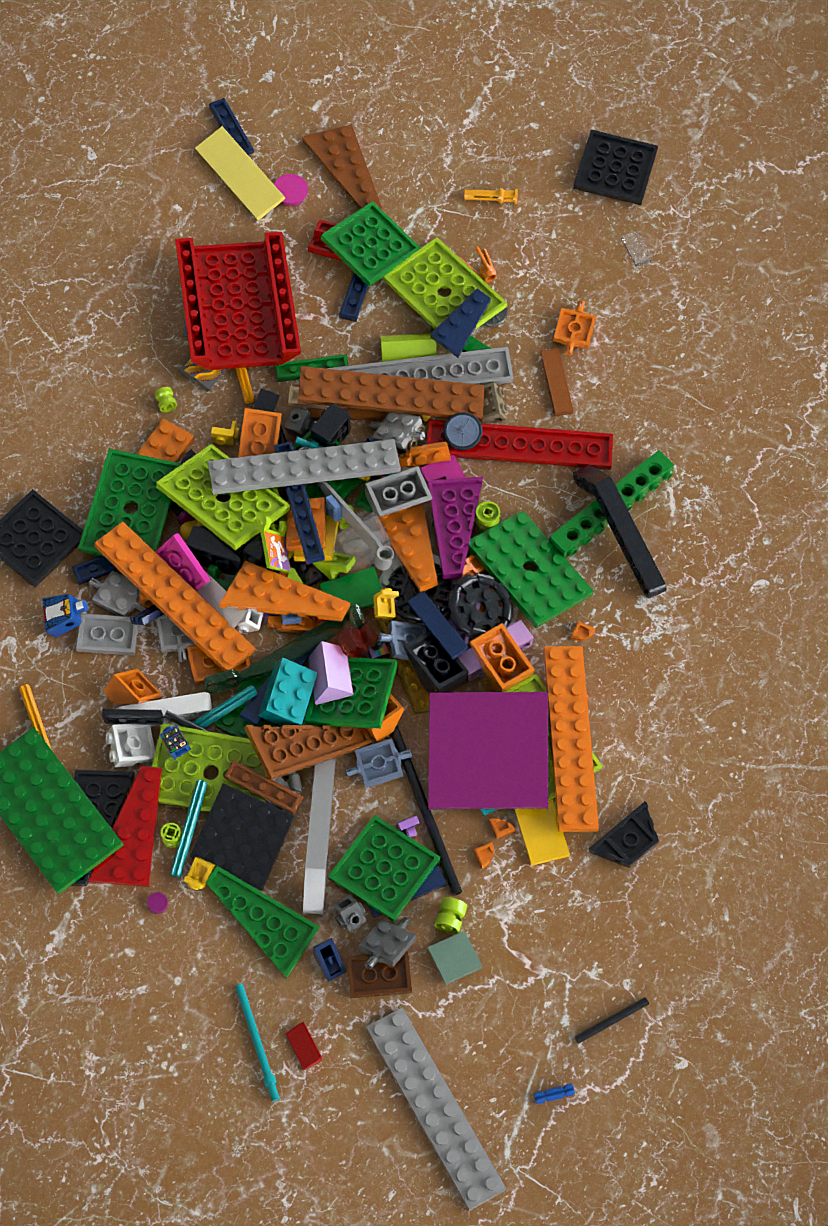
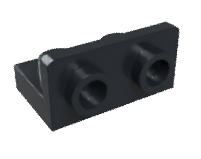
(307, 572)

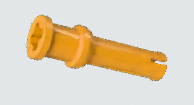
(492, 195)

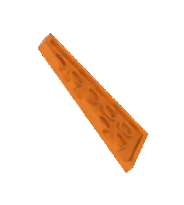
(276, 594)

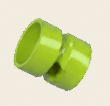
(487, 516)
(450, 917)

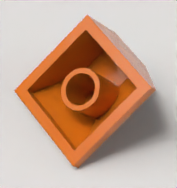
(131, 688)
(392, 715)

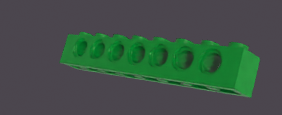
(587, 517)

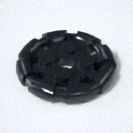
(408, 591)
(484, 596)

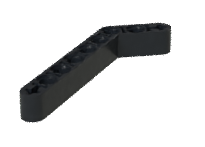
(623, 528)

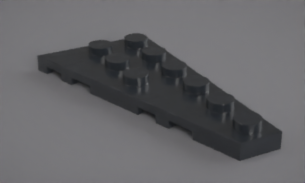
(106, 793)

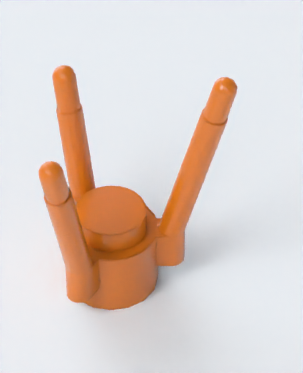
(487, 271)

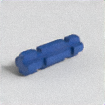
(554, 1093)

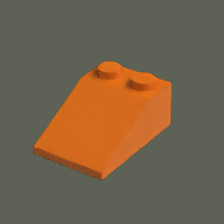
(501, 658)

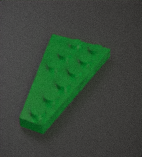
(273, 927)

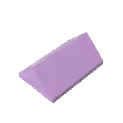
(333, 673)

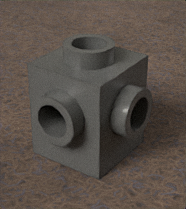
(298, 422)
(349, 913)

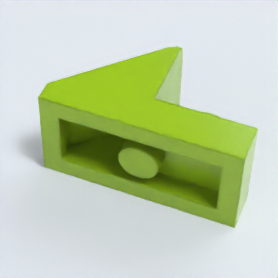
(339, 563)

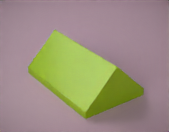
(406, 346)

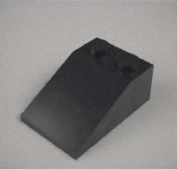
(212, 550)
(434, 665)

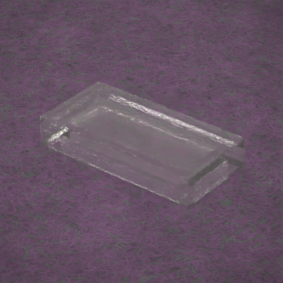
(636, 248)

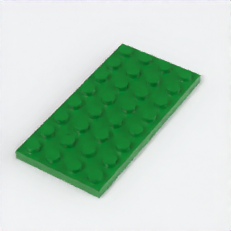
(51, 813)

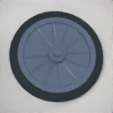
(462, 431)

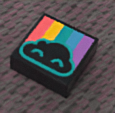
(379, 650)

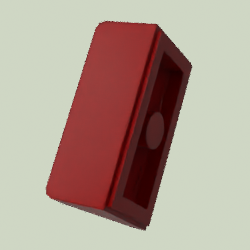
(303, 1046)

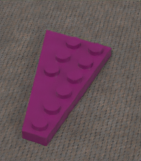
(453, 515)

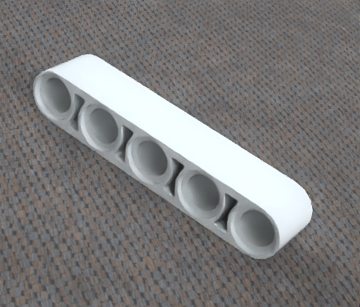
(185, 706)

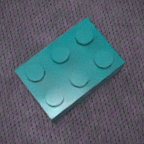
(287, 693)

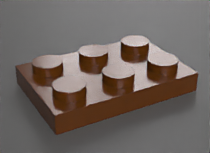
(379, 980)

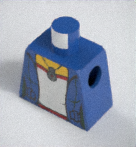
(62, 613)

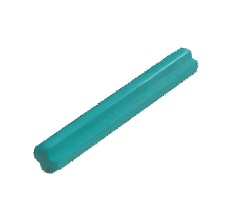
(226, 707)

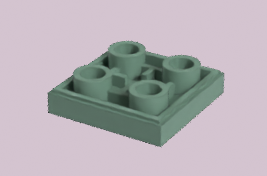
(454, 957)

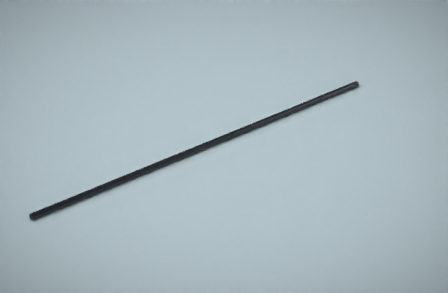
(417, 788)

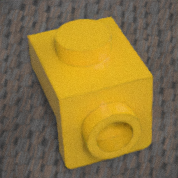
(225, 436)
(384, 603)
(199, 874)

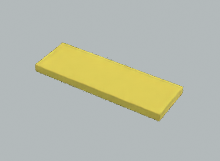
(240, 173)

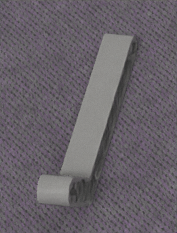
(318, 838)

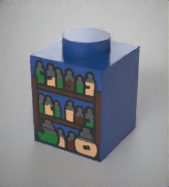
(174, 741)

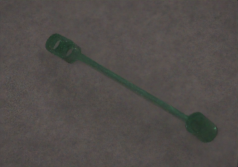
(289, 651)

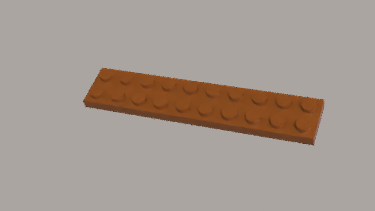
(389, 393)

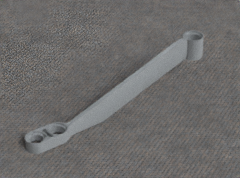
(360, 528)

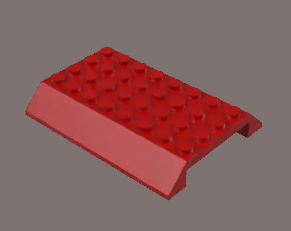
(238, 303)

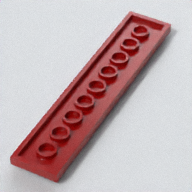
(534, 445)

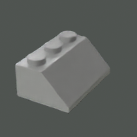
(397, 491)

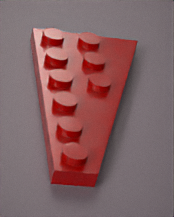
(136, 830)

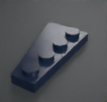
(459, 325)

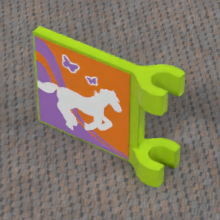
(274, 544)

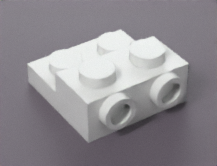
(130, 744)

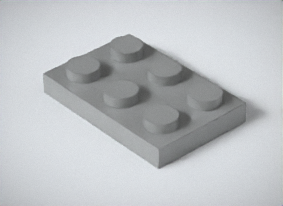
(107, 635)

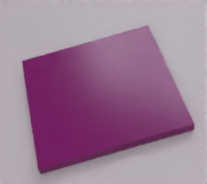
(488, 750)

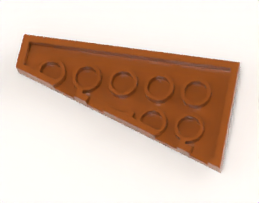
(344, 161)
(301, 746)

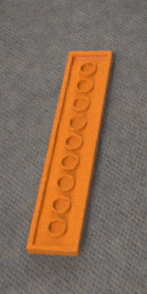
(174, 597)
(570, 739)

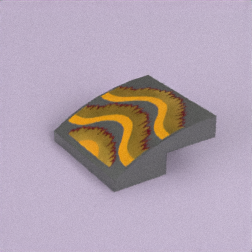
(202, 376)

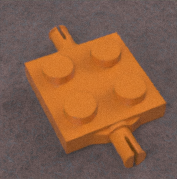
(574, 328)

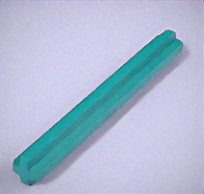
(188, 828)

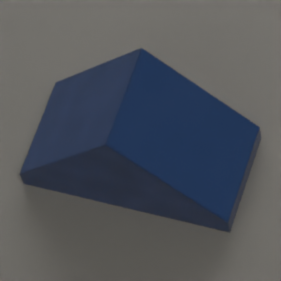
(329, 959)

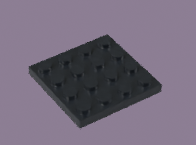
(615, 167)
(36, 538)
(243, 836)

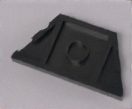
(628, 839)

